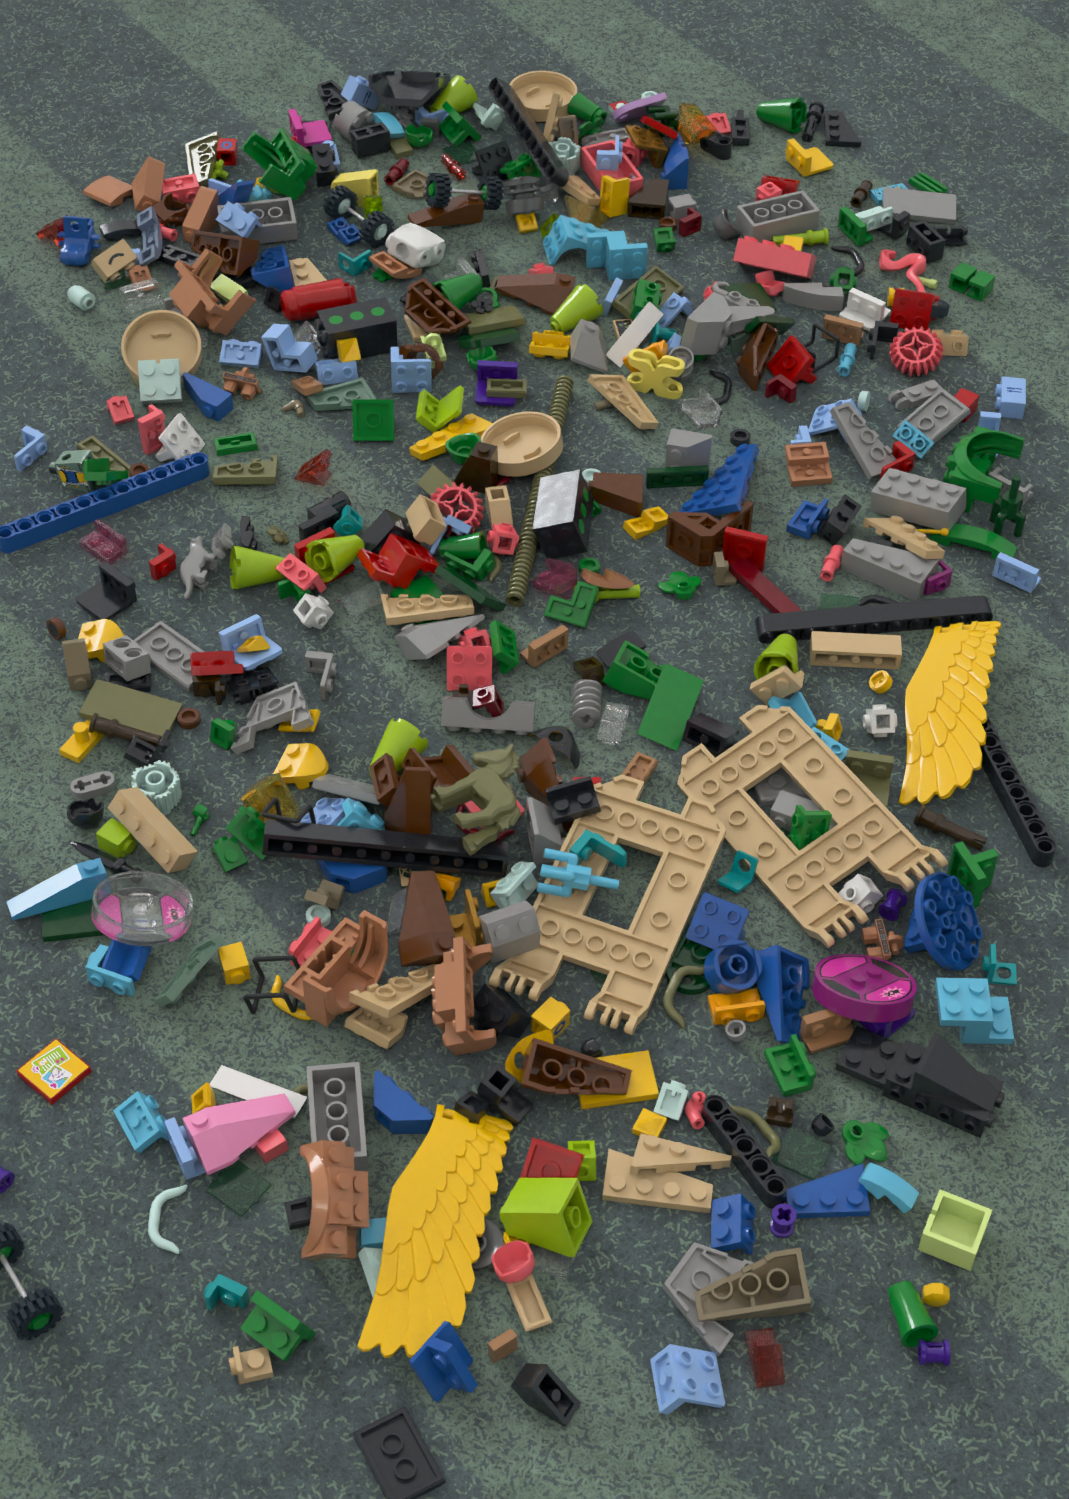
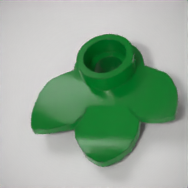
(590, 128)
(680, 585)
(867, 1143)

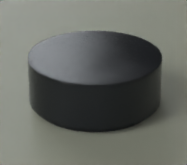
(739, 437)

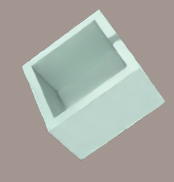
(160, 381)

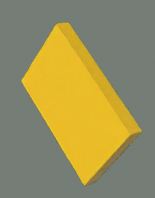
(641, 1084)

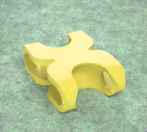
(655, 373)

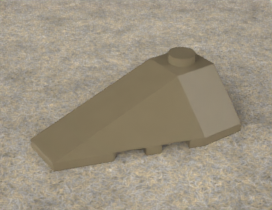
(762, 1289)

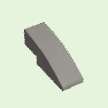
(813, 296)

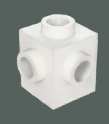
(313, 611)
(887, 723)
(862, 892)

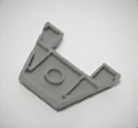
(273, 708)
(695, 1271)

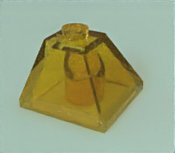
(693, 123)
(585, 212)
(264, 791)

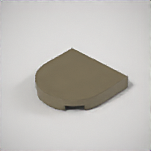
(412, 185)

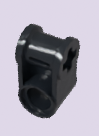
(717, 145)

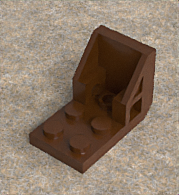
(692, 540)

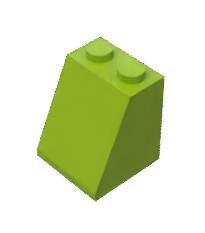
(547, 1213)

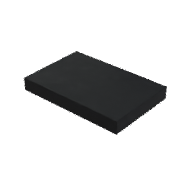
(398, 1456)

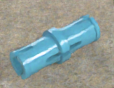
(847, 359)

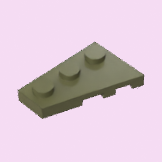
(245, 474)

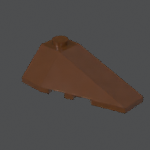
(460, 210)
(236, 251)

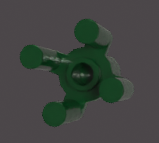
(663, 113)
(1009, 508)

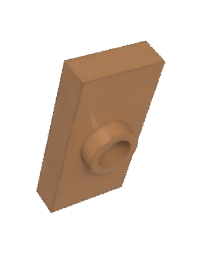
(307, 385)
(641, 767)

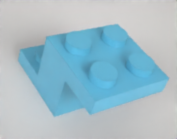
(617, 256)
(969, 1006)

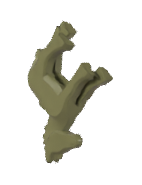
(488, 792)

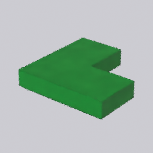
(575, 611)

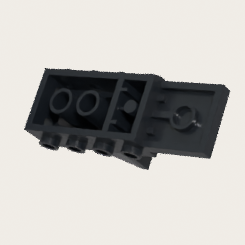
(925, 1079)

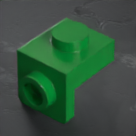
(664, 239)
(287, 589)
(228, 853)

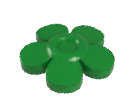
(381, 275)

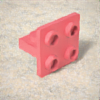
(469, 666)

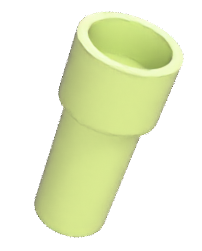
(930, 283)

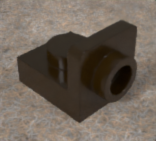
(590, 669)
(209, 686)

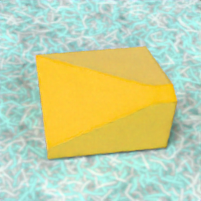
(253, 643)

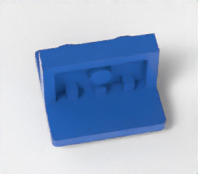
(717, 922)
(443, 1363)

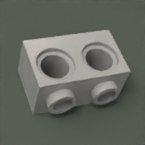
(127, 658)

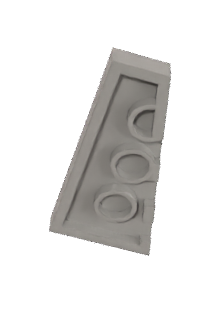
(863, 442)

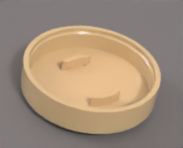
(536, 92)
(162, 336)
(524, 442)

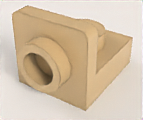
(251, 1365)

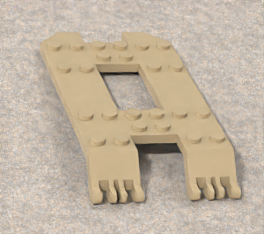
(804, 877)
(631, 957)

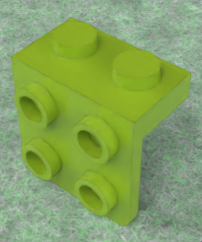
(436, 413)

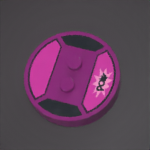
(864, 988)

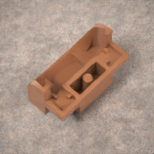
(454, 997)
(338, 1201)

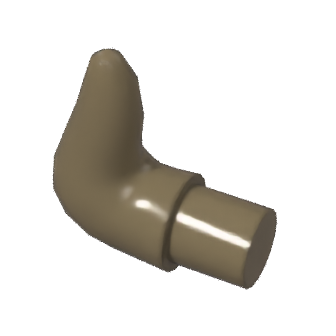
(604, 404)
(297, 405)

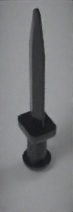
(117, 865)

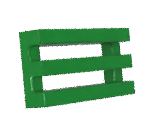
(926, 183)
(237, 445)

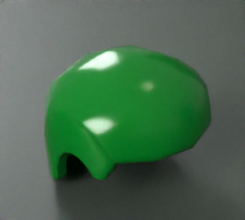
(419, 136)
(483, 353)

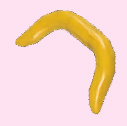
(280, 1002)

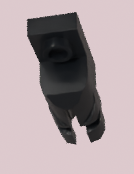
(323, 515)

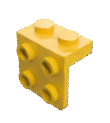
(806, 161)

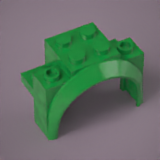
(285, 163)
(971, 471)

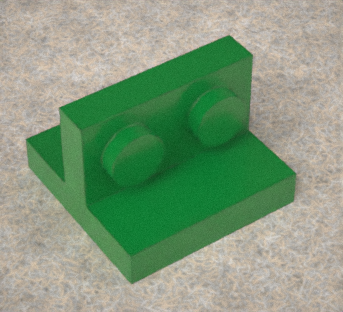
(456, 127)
(373, 419)
(972, 871)
(275, 1327)

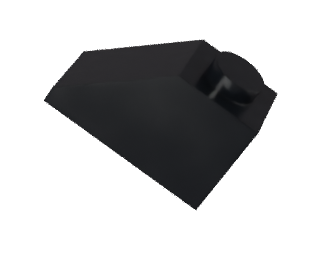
(545, 1392)

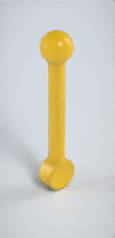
(944, 531)

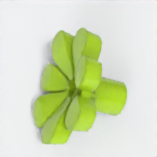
(218, 171)

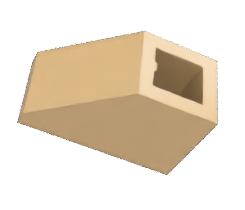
(498, 505)

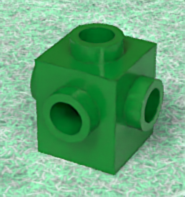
(846, 274)

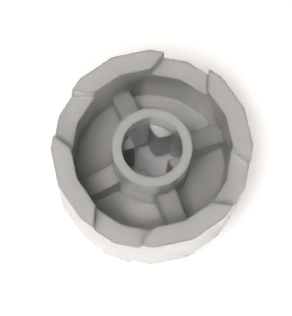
(351, 118)

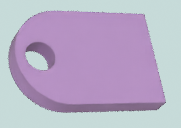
(638, 107)

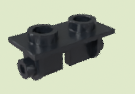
(955, 236)

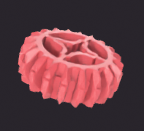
(904, 354)
(473, 515)

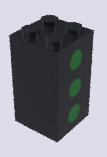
(368, 321)
(563, 514)

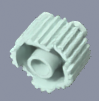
(567, 153)
(159, 785)

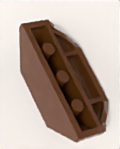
(433, 310)
(757, 355)

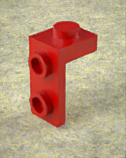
(904, 456)

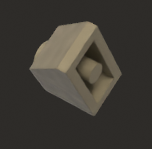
(77, 664)

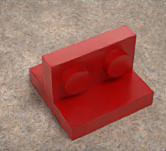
(793, 362)

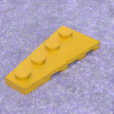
(435, 444)

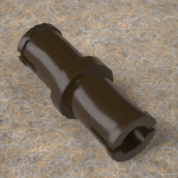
(861, 193)

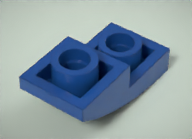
(344, 231)

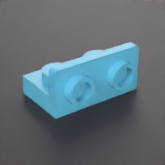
(141, 1120)

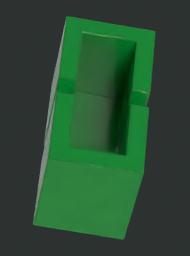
(966, 276)

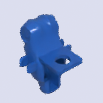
(78, 240)

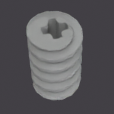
(586, 703)

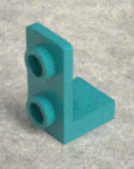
(595, 842)

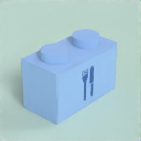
(357, 90)
(1011, 397)

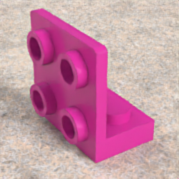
(308, 133)

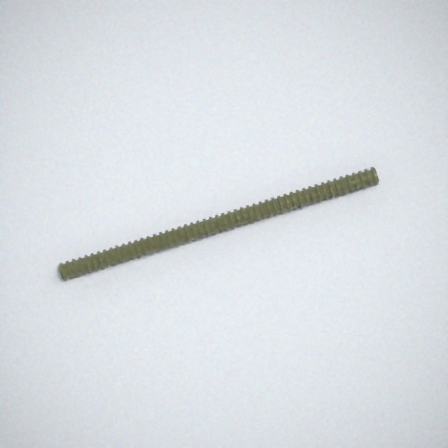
(527, 541)

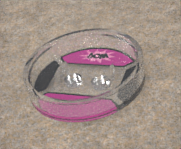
(142, 908)

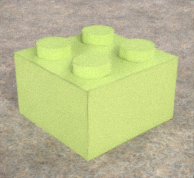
(954, 1230)

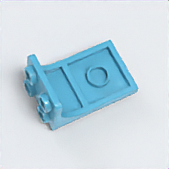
(566, 235)

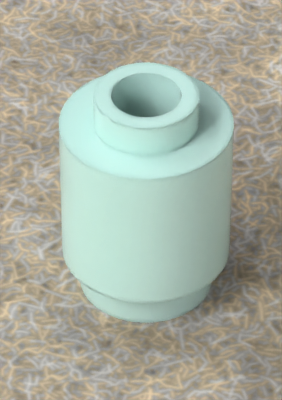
(81, 297)

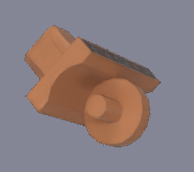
(242, 381)
(884, 944)

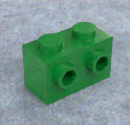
(643, 293)

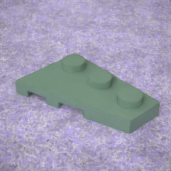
(340, 395)
(188, 970)

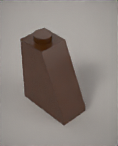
(618, 491)

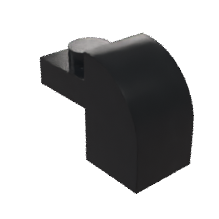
(498, 1089)

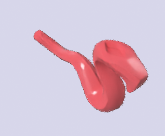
(915, 261)

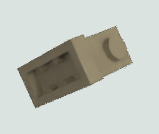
(567, 128)

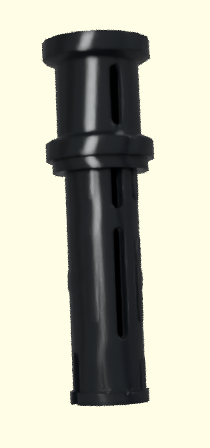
(813, 118)

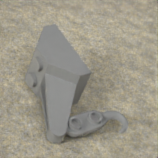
(720, 317)

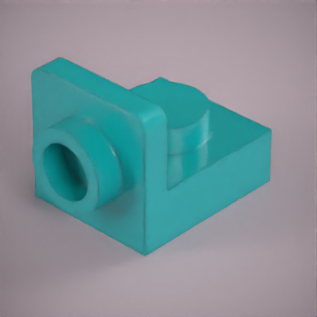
(349, 522)
(229, 1292)

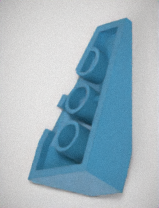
(59, 891)

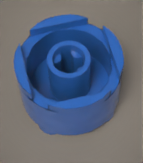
(720, 965)

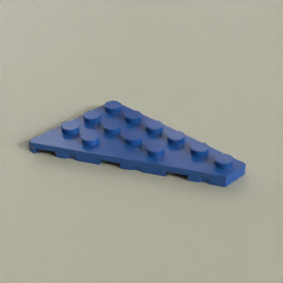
(727, 486)

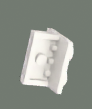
(864, 309)
(179, 440)

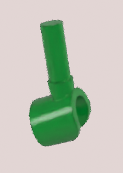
(201, 814)

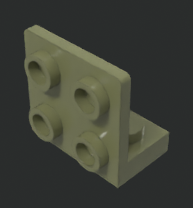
(872, 771)

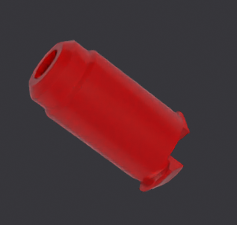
(305, 300)

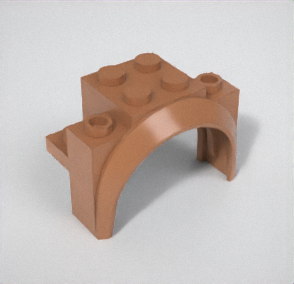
(198, 302)
(332, 971)

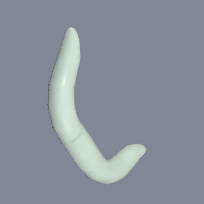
(154, 1218)

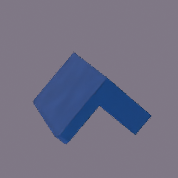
(126, 959)

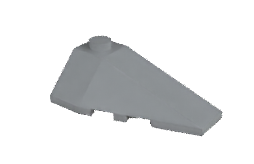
(430, 638)

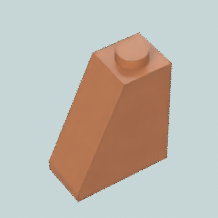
(148, 184)
(202, 213)

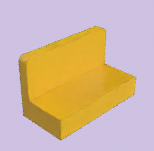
(614, 196)

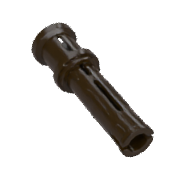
(114, 729)
(938, 824)

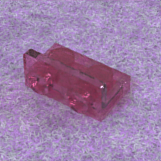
(104, 543)
(558, 578)

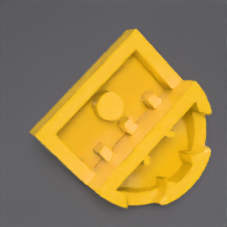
(550, 343)
(98, 633)
(302, 764)

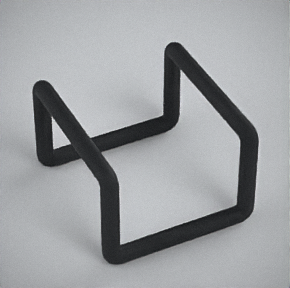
(813, 353)
(287, 819)
(258, 995)

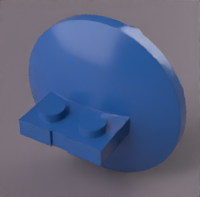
(944, 922)

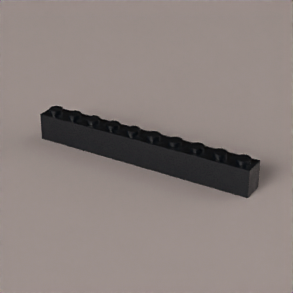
(382, 848)

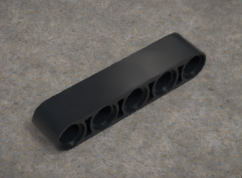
(748, 1162)

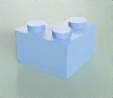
(286, 352)

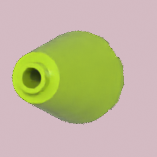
(457, 94)
(578, 305)
(332, 555)
(253, 567)
(779, 653)
(397, 740)

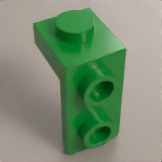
(482, 566)

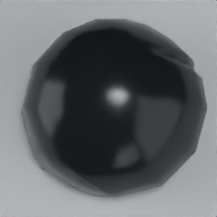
(85, 813)

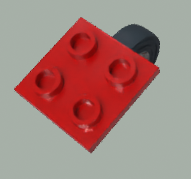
(916, 309)

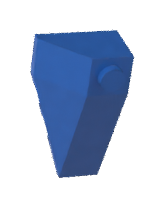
(676, 165)
(274, 269)
(781, 987)

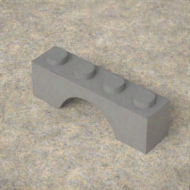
(459, 713)

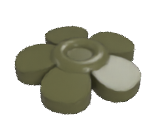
(278, 535)

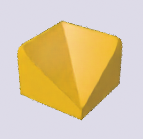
(348, 350)

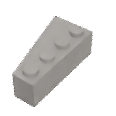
(889, 567)

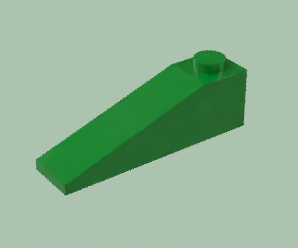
(633, 672)

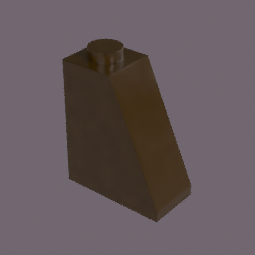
(650, 200)
(479, 468)

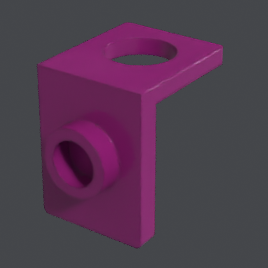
(939, 581)

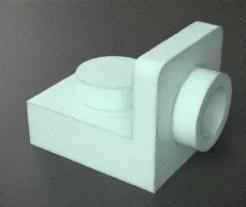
(672, 1100)

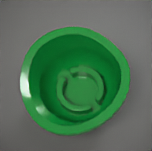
(461, 446)

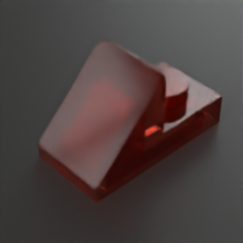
(51, 230)
(315, 469)
(765, 1357)

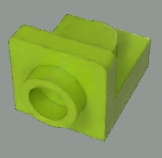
(588, 1167)

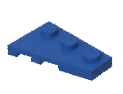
(831, 1196)

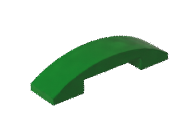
(976, 538)

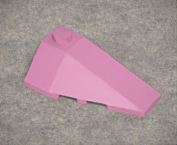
(229, 1129)

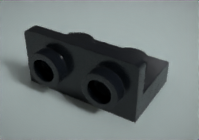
(572, 800)

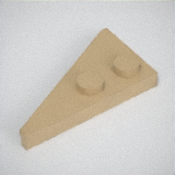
(673, 1156)

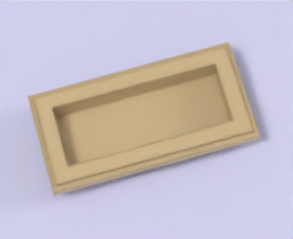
(529, 1304)

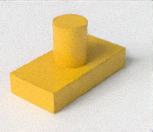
(80, 742)

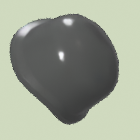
(723, 226)

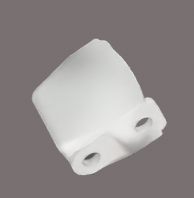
(415, 246)

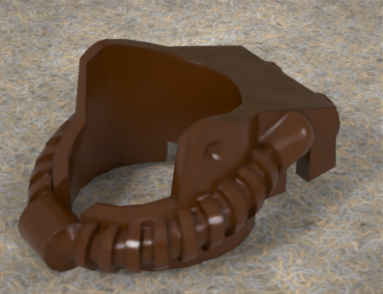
(172, 217)
(410, 352)

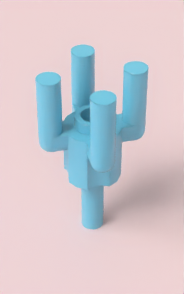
(573, 875)

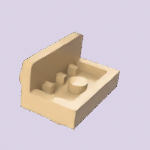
(953, 343)
(778, 684)
(377, 1029)

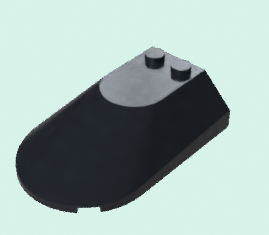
(408, 88)

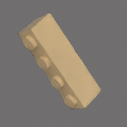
(855, 650)
(152, 829)

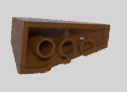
(542, 290)
(539, 773)
(412, 803)
(425, 922)
(564, 1071)

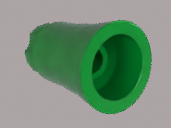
(585, 109)
(464, 547)
(911, 1315)

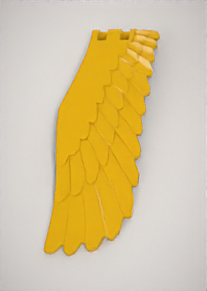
(948, 711)
(434, 1231)

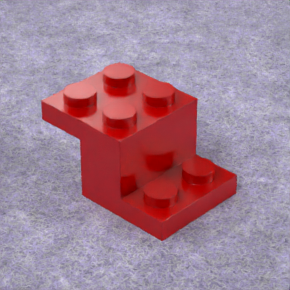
(397, 561)

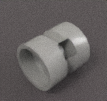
(687, 356)

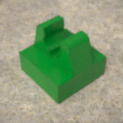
(223, 732)

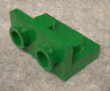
(521, 167)
(853, 227)
(504, 646)
(808, 826)
(248, 830)

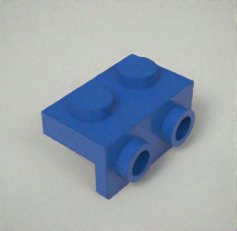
(808, 519)
(732, 1224)

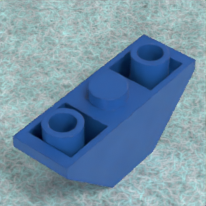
(353, 876)
(398, 1108)

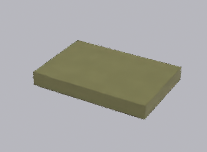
(496, 319)

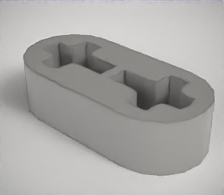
(93, 785)

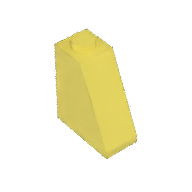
(360, 183)

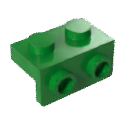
(99, 471)
(791, 1067)

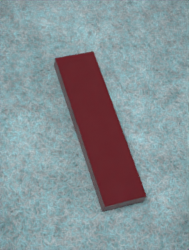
(762, 587)

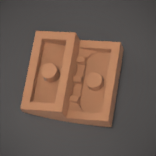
(108, 190)
(394, 266)
(808, 464)
(609, 579)

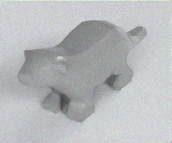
(194, 566)

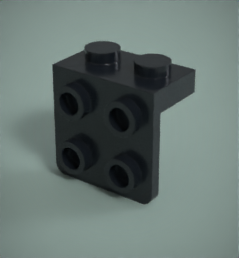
(110, 595)

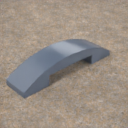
(152, 237)

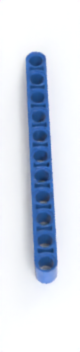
(103, 502)

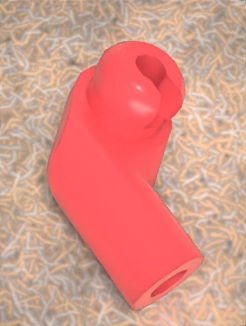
(694, 1110)

